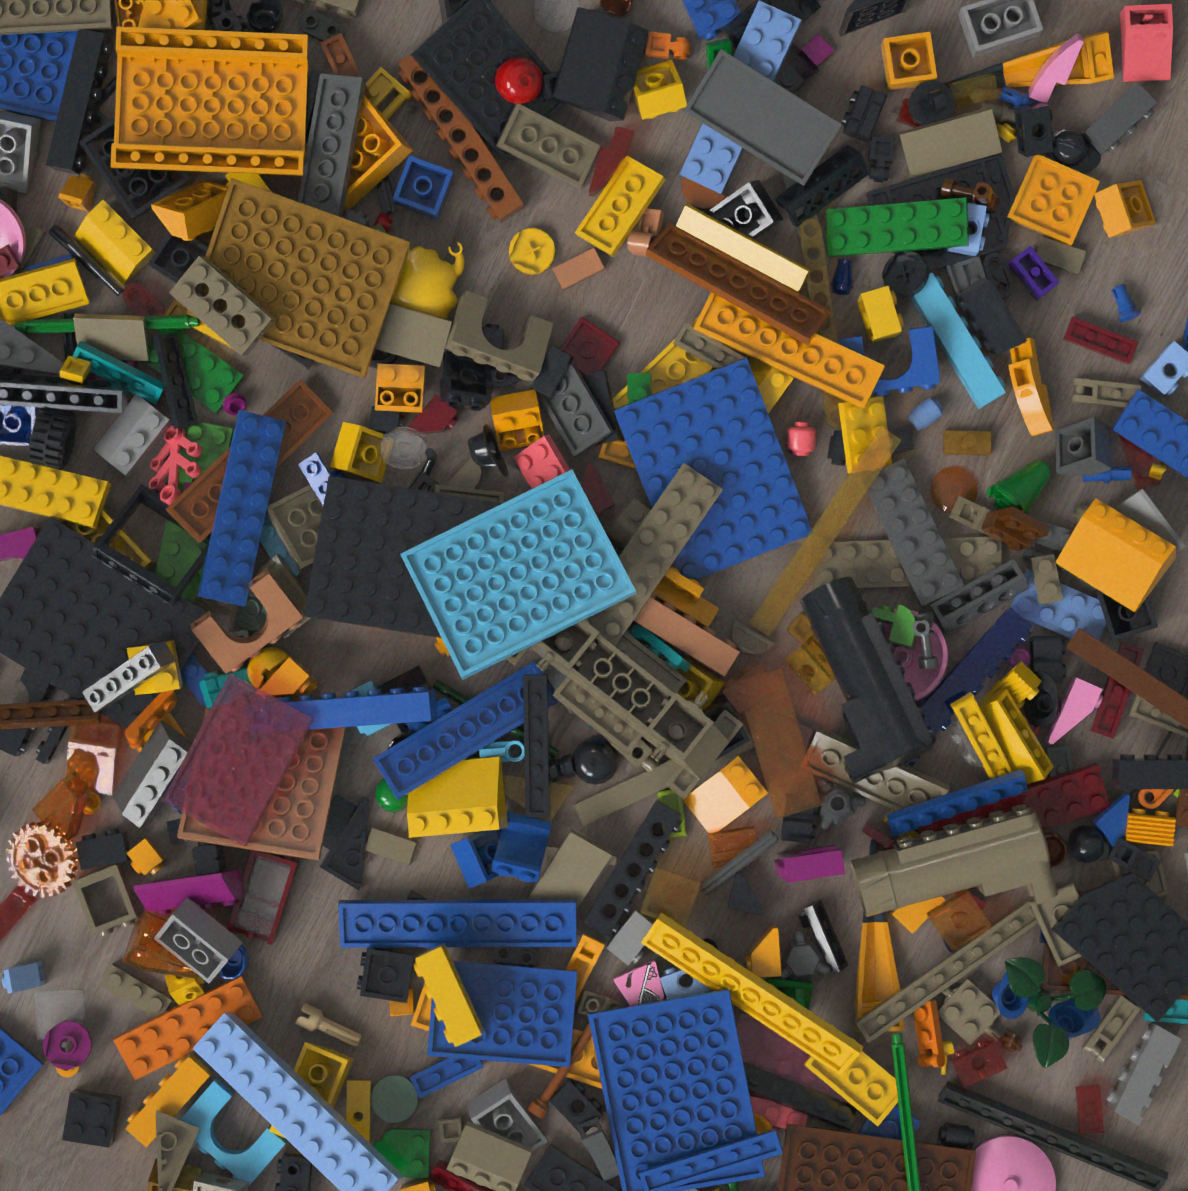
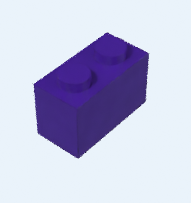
(1033, 273)

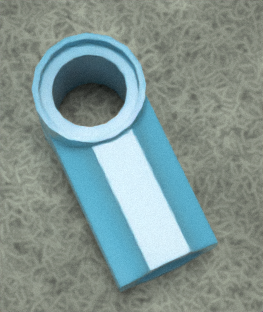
(502, 749)

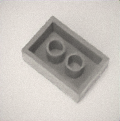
(999, 24)
(198, 940)

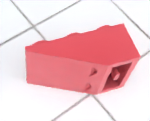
(1146, 42)

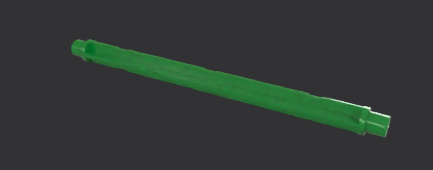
(67, 325)
(905, 1111)

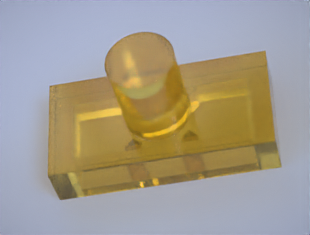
(974, 90)

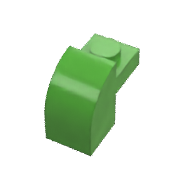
(902, 625)

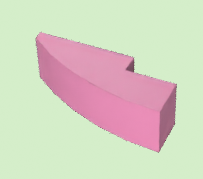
(1055, 69)

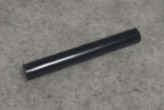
(95, 268)

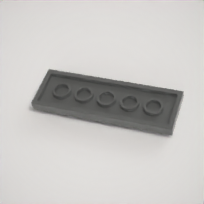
(331, 142)
(913, 534)

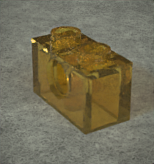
(811, 665)

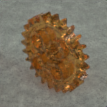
(42, 859)

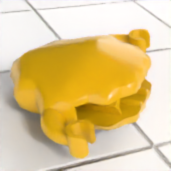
(429, 282)

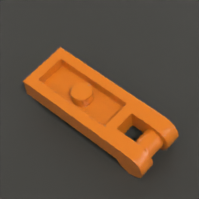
(150, 718)
(929, 1035)

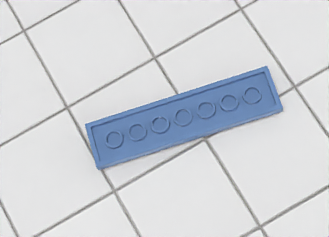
(764, 50)

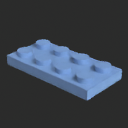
(1061, 617)

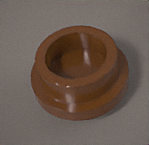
(1011, 1042)

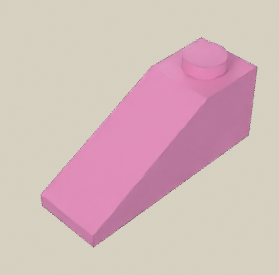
(1076, 705)

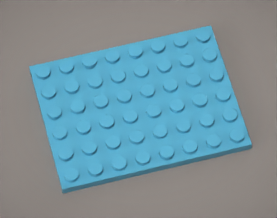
(518, 574)

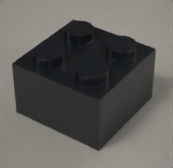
(91, 1118)

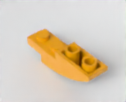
(1029, 390)

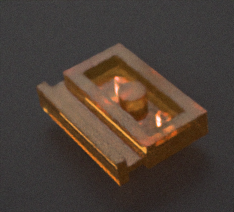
(729, 843)

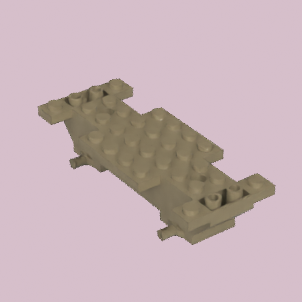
(634, 695)

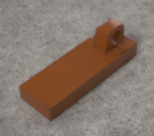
(341, 58)

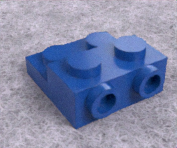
(710, 16)

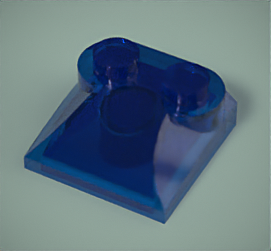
(16, 424)

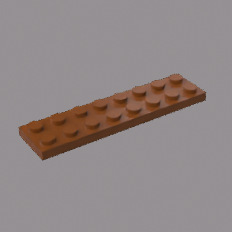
(738, 283)
(198, 503)

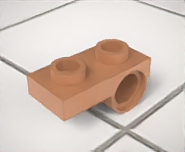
(646, 231)

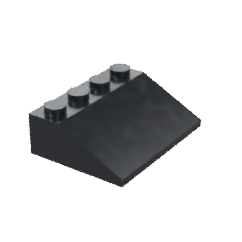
(868, 12)
(600, 64)
(132, 187)

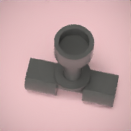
(922, 628)

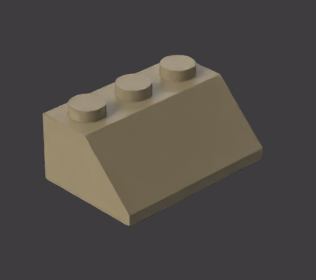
(489, 1158)

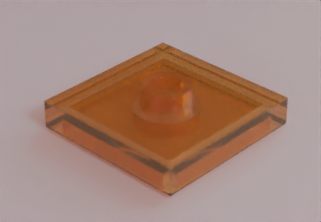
(959, 920)

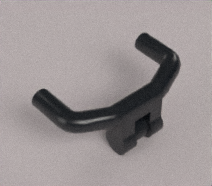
(423, 476)

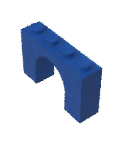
(924, 365)

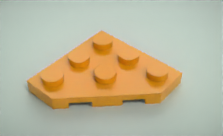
(170, 14)

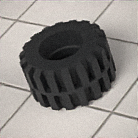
(52, 438)

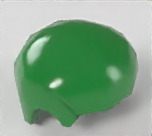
(387, 799)

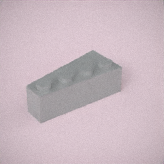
(1142, 1073)

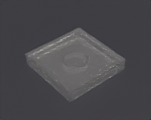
(57, 1007)

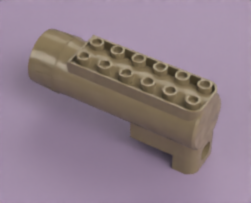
(984, 853)

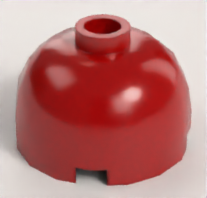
(519, 80)

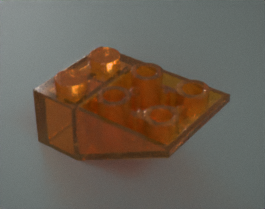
(95, 754)

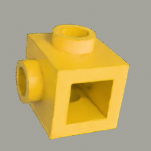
(184, 988)

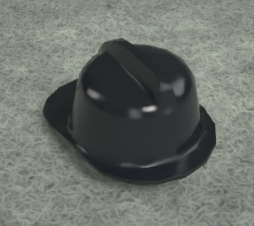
(1074, 151)
(485, 450)
(1045, 704)

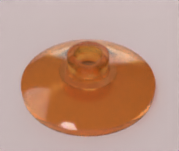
(942, 484)

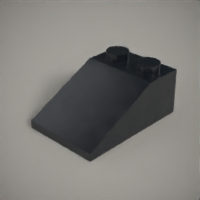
(748, 210)

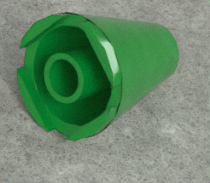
(1021, 487)

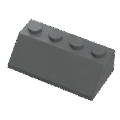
(151, 775)

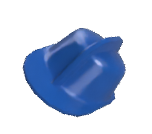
(1008, 1003)
(1073, 1020)

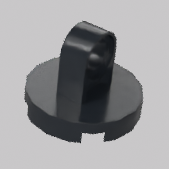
(931, 102)

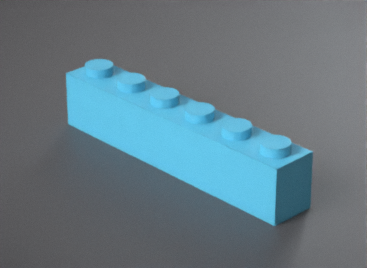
(957, 343)

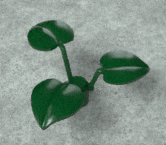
(1024, 980)

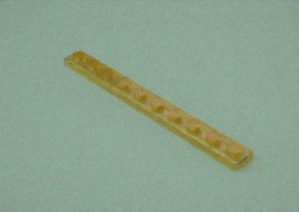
(825, 531)

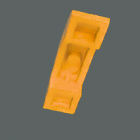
(584, 960)

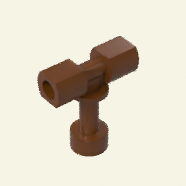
(981, 193)

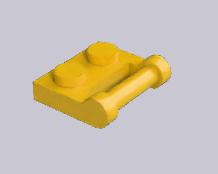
(380, 87)

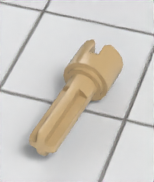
(318, 1021)

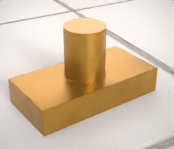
(966, 442)

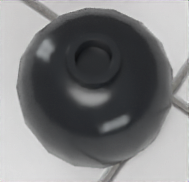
(595, 761)

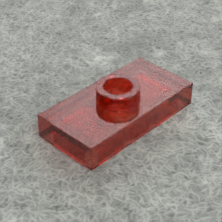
(1089, 1109)

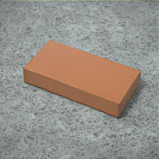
(578, 268)

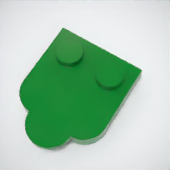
(407, 1150)

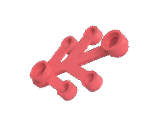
(174, 439)

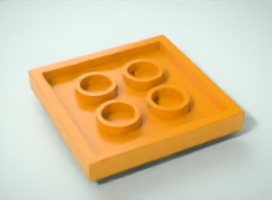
(1053, 199)

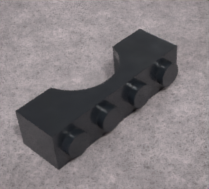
(16, 740)

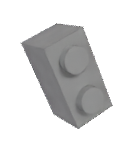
(627, 941)

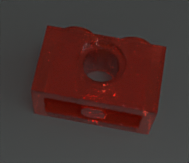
(992, 1062)

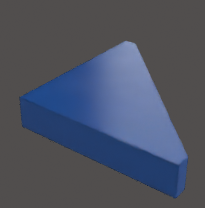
(1114, 819)

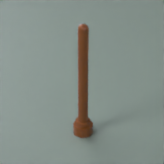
(540, 1105)

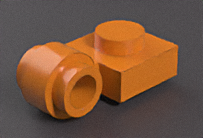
(660, 44)

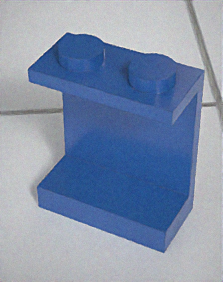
(521, 847)

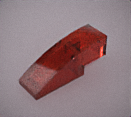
(610, 159)

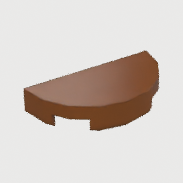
(699, 195)

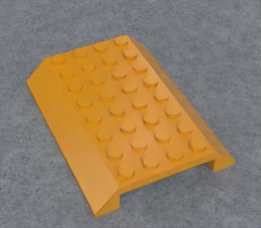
(210, 101)

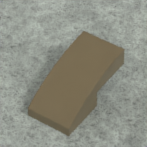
(969, 513)

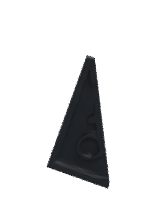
(346, 856)

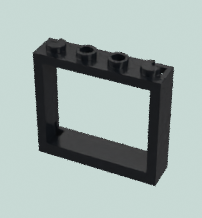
(131, 569)

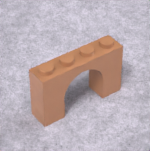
(231, 650)

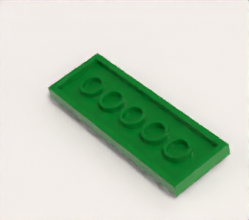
(897, 227)

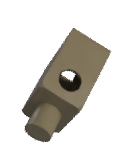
(641, 758)

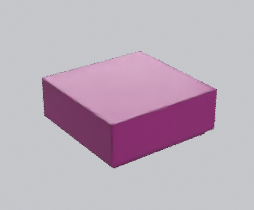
(817, 50)

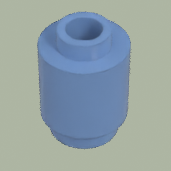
(925, 413)

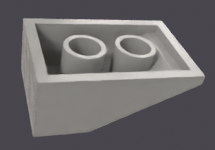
(18, 149)
(506, 1114)

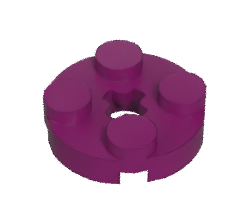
(56, 1053)

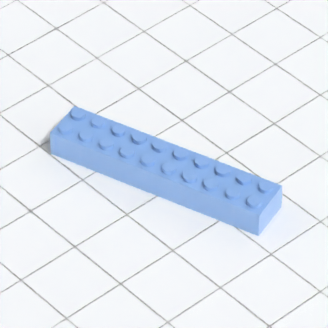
(294, 1108)

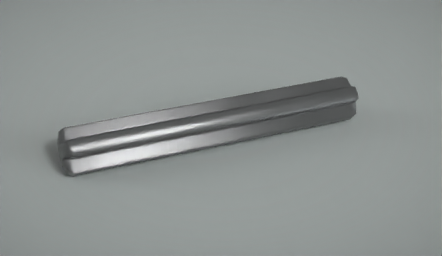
(738, 862)

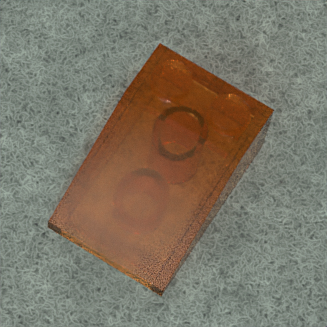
(149, 955)

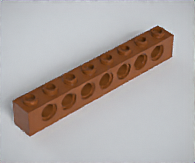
(501, 209)

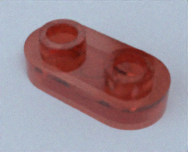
(144, 302)

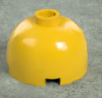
(265, 665)

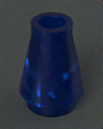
(842, 279)

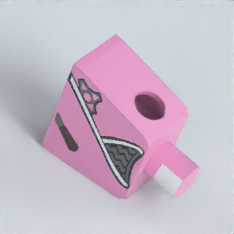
(640, 984)

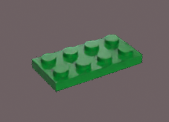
(207, 374)

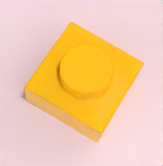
(75, 369)

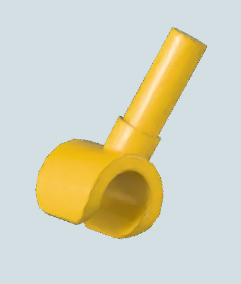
(1157, 471)
(948, 1049)

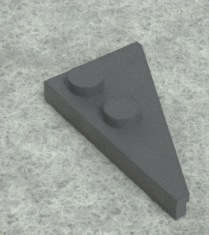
(23, 353)

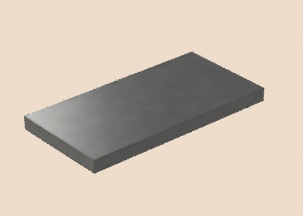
(762, 117)

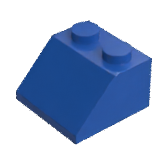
(476, 856)

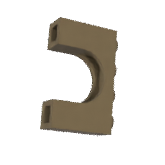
(468, 340)

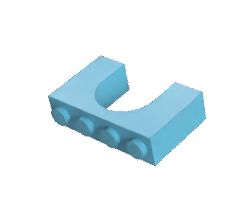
(243, 1164)

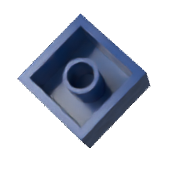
(423, 187)

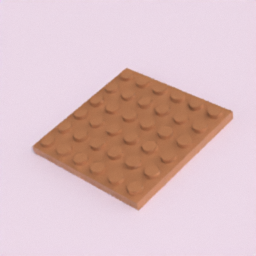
(300, 806)

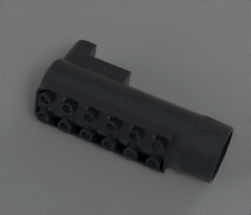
(878, 700)

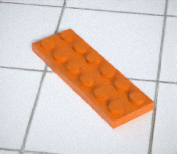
(181, 1028)

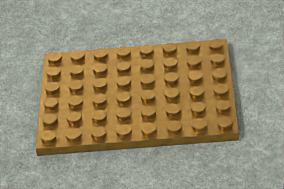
(312, 271)

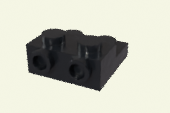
(465, 382)
(385, 974)

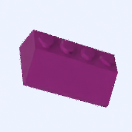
(202, 890)

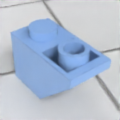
(23, 977)

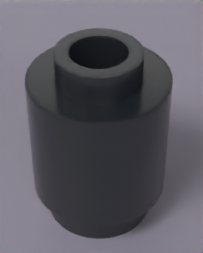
(836, 449)
(956, 1135)

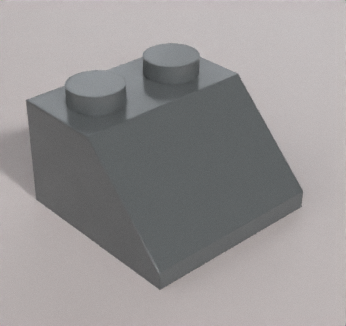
(1083, 448)

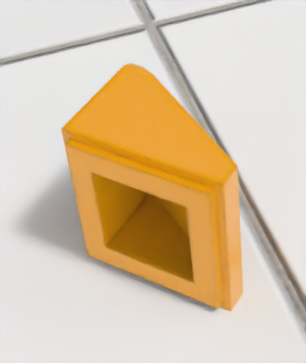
(401, 1008)

